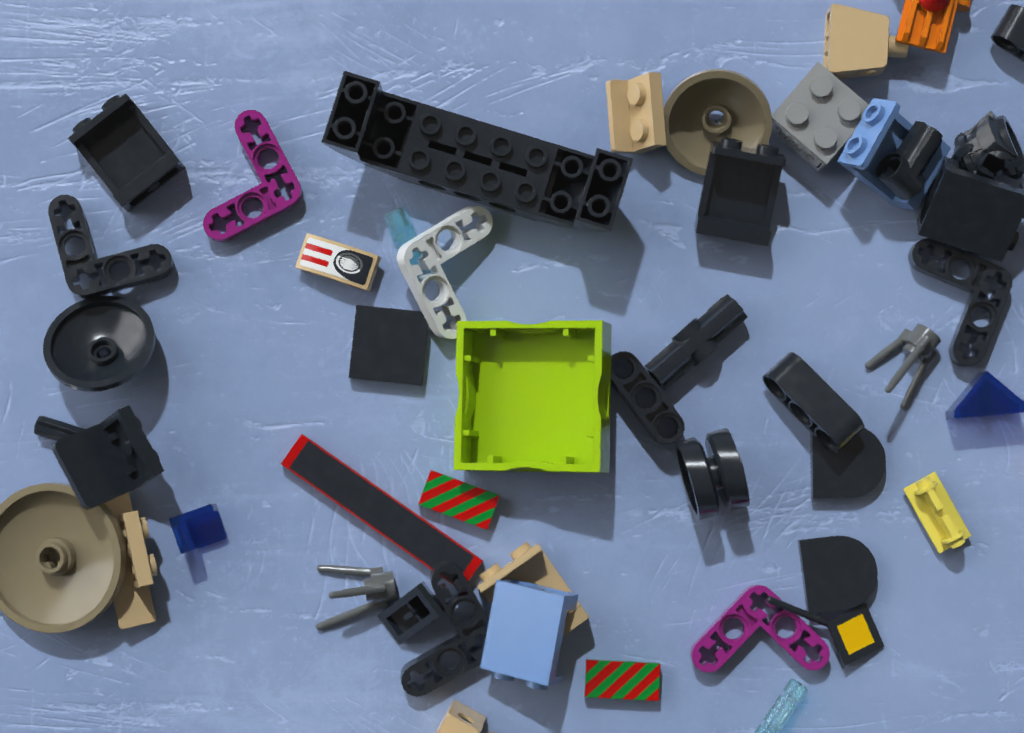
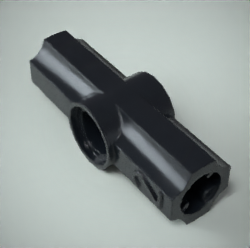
(695, 341)

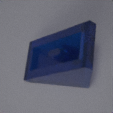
(983, 398)

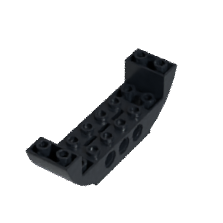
(475, 158)

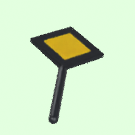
(851, 632)

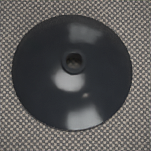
(95, 330)

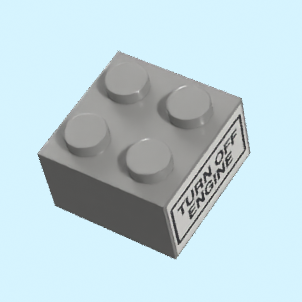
(818, 116)

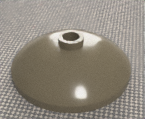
(691, 128)

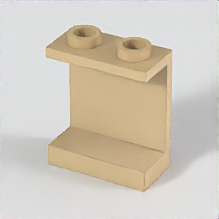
(531, 566)

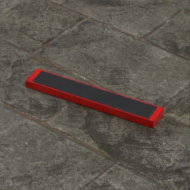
(377, 508)

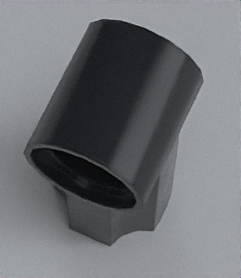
(904, 168)

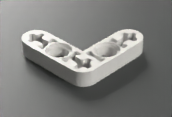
(431, 259)

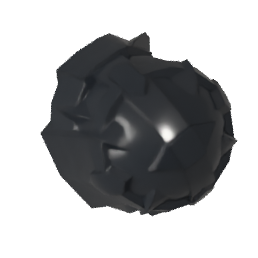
(990, 149)

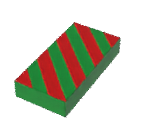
(458, 499)
(622, 679)

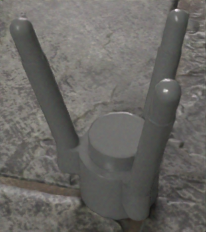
(919, 346)
(377, 588)

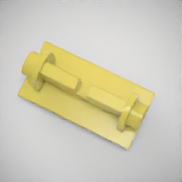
(937, 513)

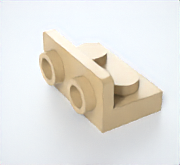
(636, 114)

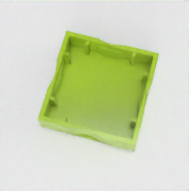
(533, 396)

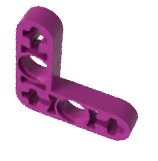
(265, 191)
(751, 621)

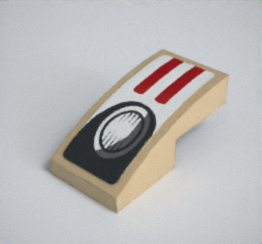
(338, 262)

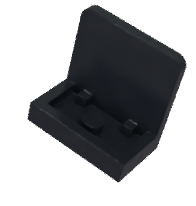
(108, 459)

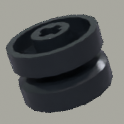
(718, 472)

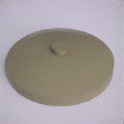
(57, 559)

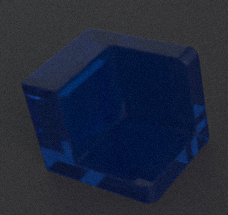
(198, 528)

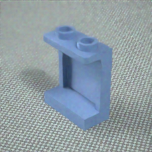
(875, 137)
(526, 632)

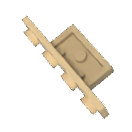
(134, 600)

